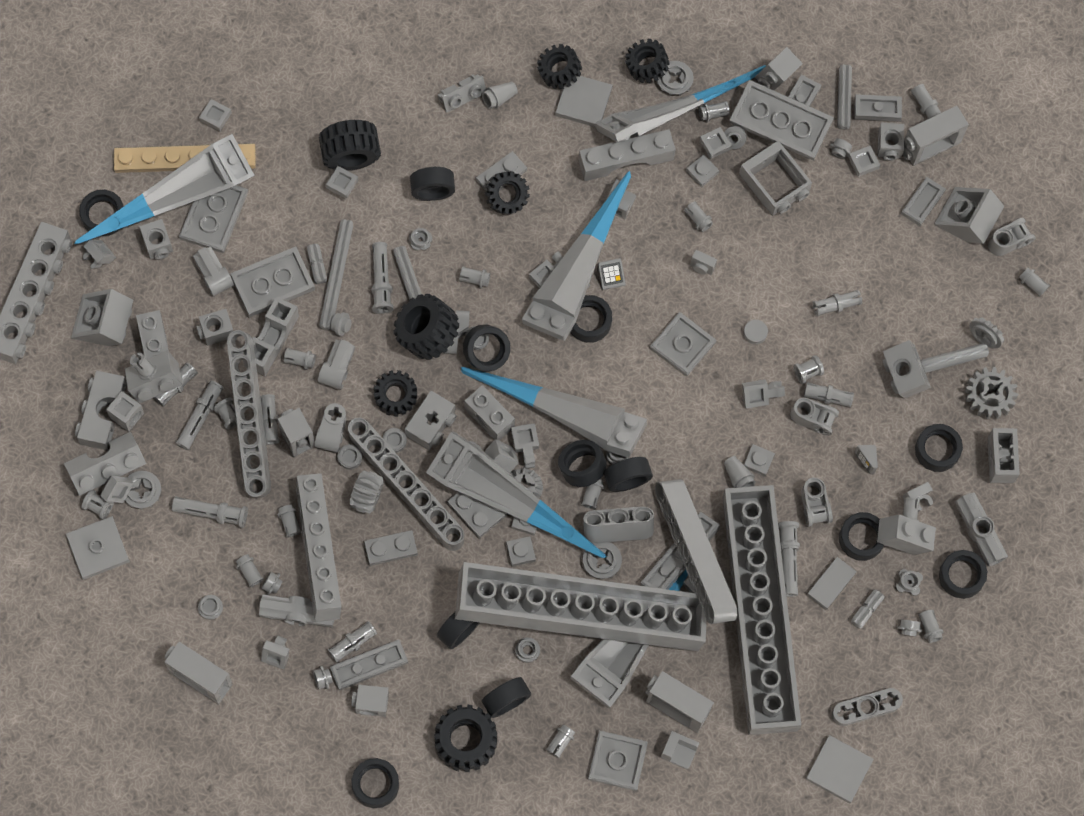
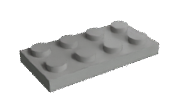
(781, 120)

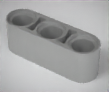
(618, 524)

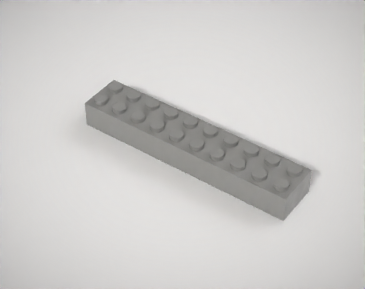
(580, 606)
(761, 610)

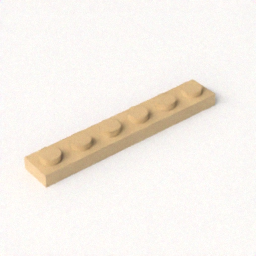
(166, 158)

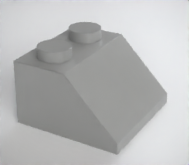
(970, 214)
(102, 318)

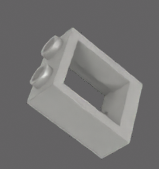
(934, 135)
(763, 159)
(198, 672)
(678, 701)

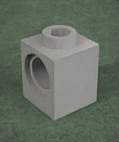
(892, 132)
(154, 231)
(216, 318)
(125, 411)
(371, 700)

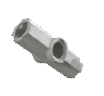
(975, 515)
(290, 609)

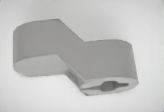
(462, 330)

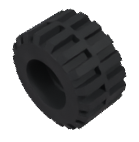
(349, 144)
(426, 326)
(465, 717)

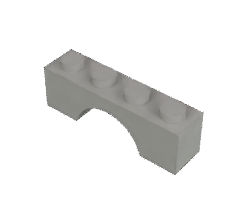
(648, 149)

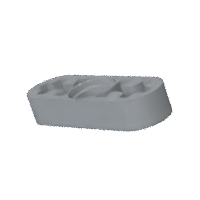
(851, 718)

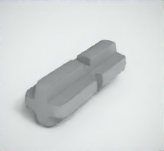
(316, 263)
(865, 611)

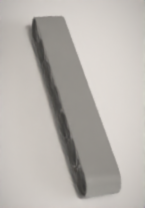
(242, 403)
(402, 473)
(696, 551)

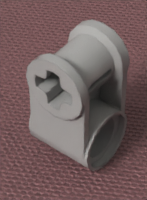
(1013, 235)
(815, 417)
(331, 432)
(816, 507)

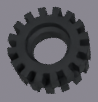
(645, 50)
(555, 56)
(521, 192)
(388, 381)

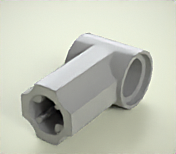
(214, 274)
(335, 369)

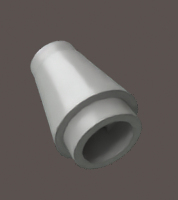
(499, 94)
(738, 473)

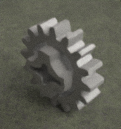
(990, 382)

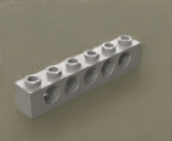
(46, 238)
(318, 547)

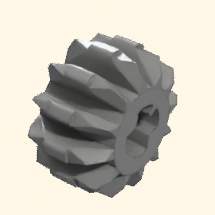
(366, 492)

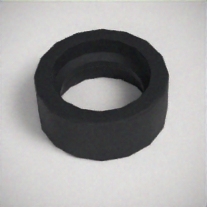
(432, 183)
(95, 197)
(599, 334)
(499, 360)
(932, 464)
(628, 474)
(588, 476)
(848, 548)
(976, 561)
(455, 631)
(506, 697)
(362, 768)

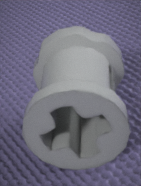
(808, 369)
(227, 412)
(92, 498)

